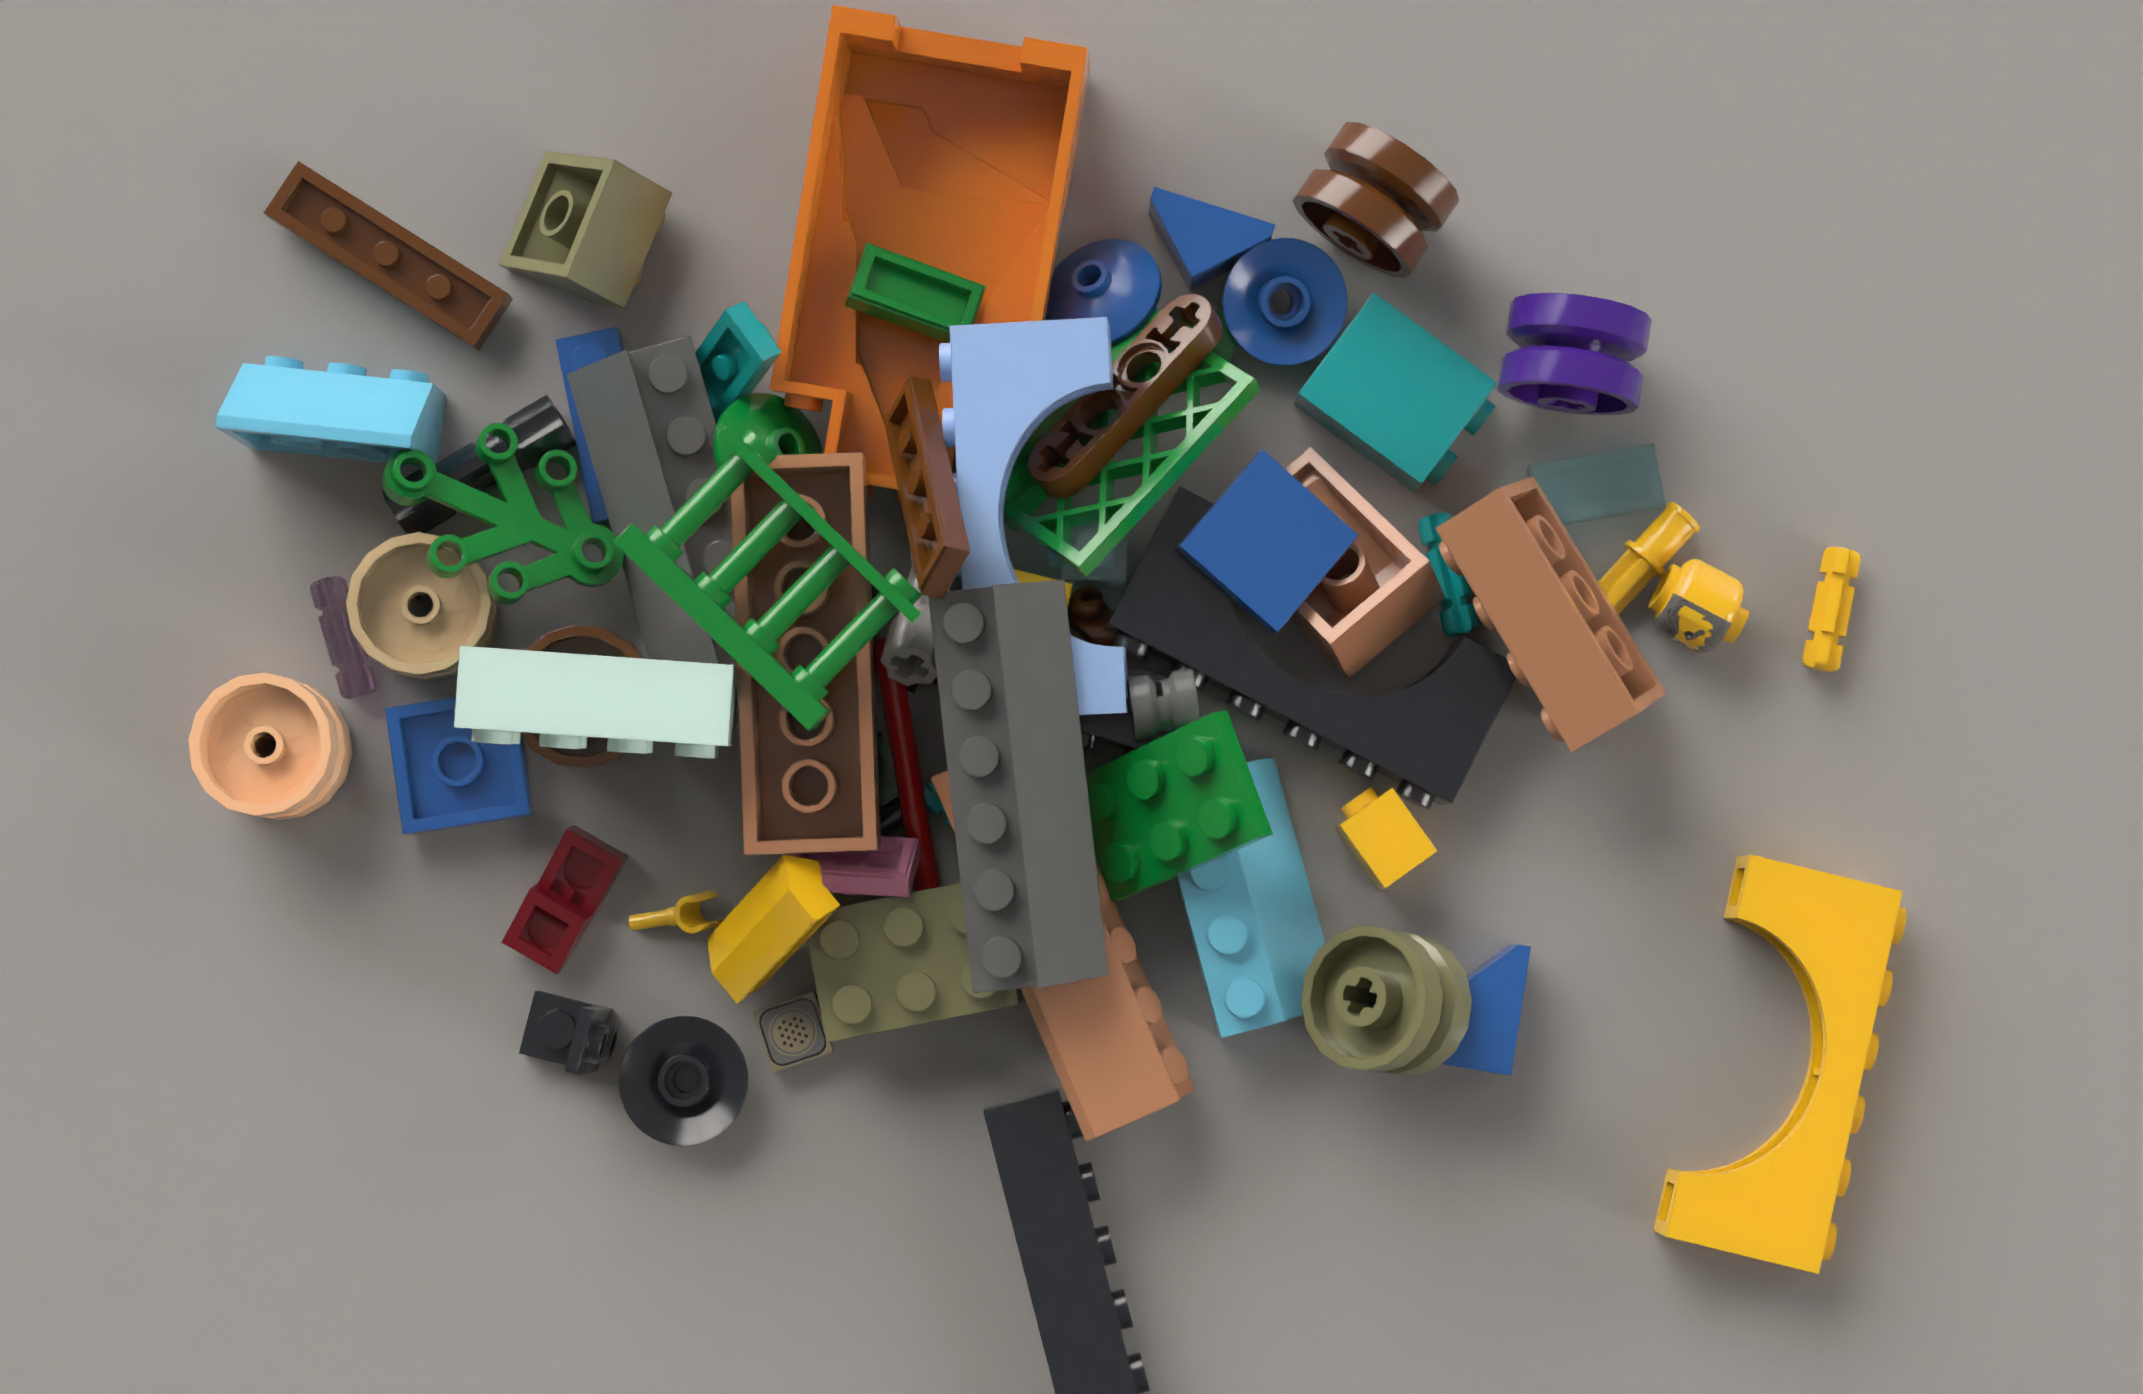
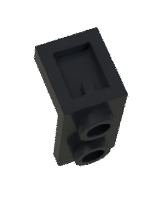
(569, 1032)

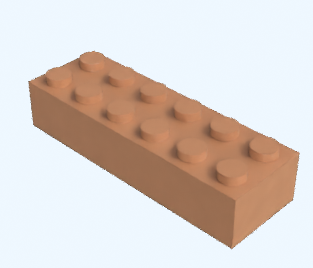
(800, 784)

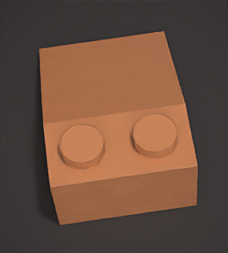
(1373, 587)

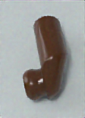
(1089, 616)

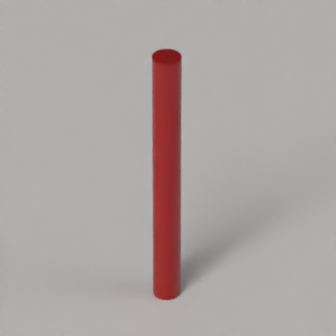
(907, 771)

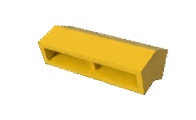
(769, 926)

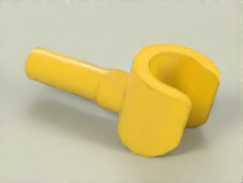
(685, 915)

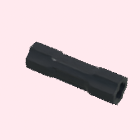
(538, 430)

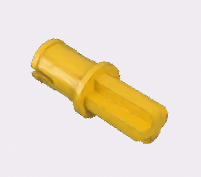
(1647, 555)

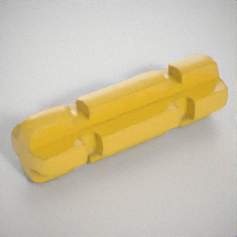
(1831, 609)

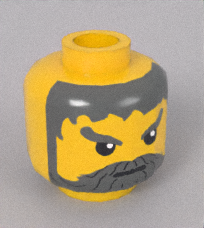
(1698, 606)

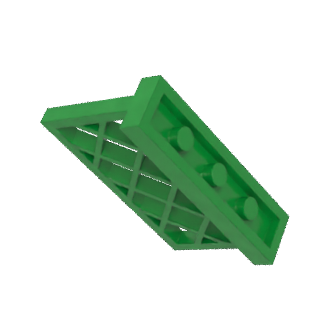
(1157, 469)

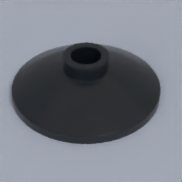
(650, 1085)

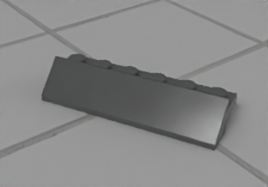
(651, 453)
(1018, 786)

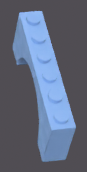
(1003, 389)

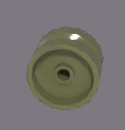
(1386, 1001)

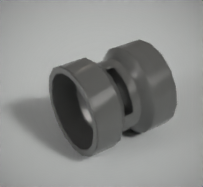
(1162, 703)

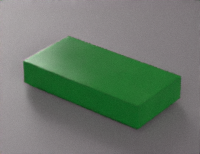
(913, 293)

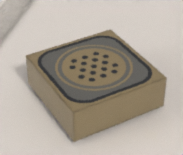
(792, 1031)

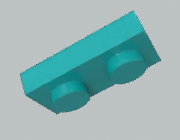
(735, 357)

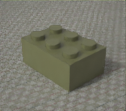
(896, 965)

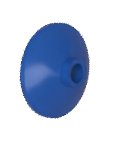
(1107, 281)
(1315, 307)

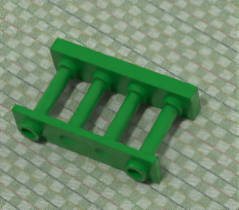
(709, 594)

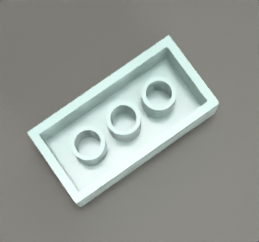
(596, 696)

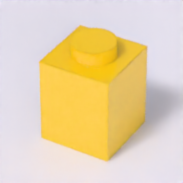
(1383, 836)

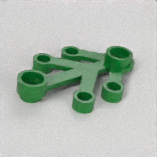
(513, 521)

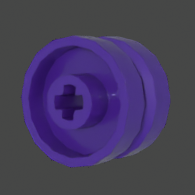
(1574, 354)

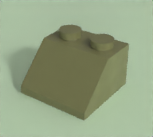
(587, 227)

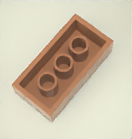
(1549, 613)

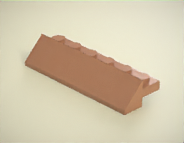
(1106, 1030)

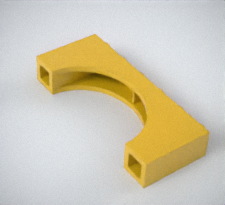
(1784, 1193)

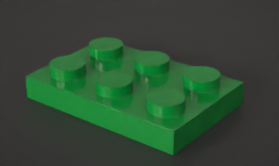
(1173, 806)

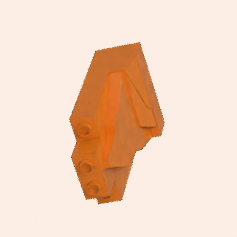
(940, 157)

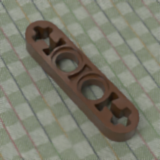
(1133, 400)

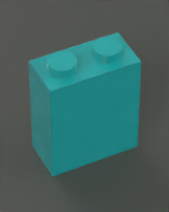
(1397, 395)

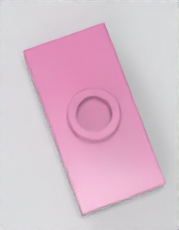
(870, 872)

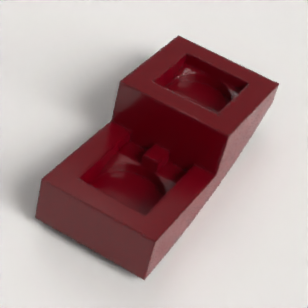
(564, 899)

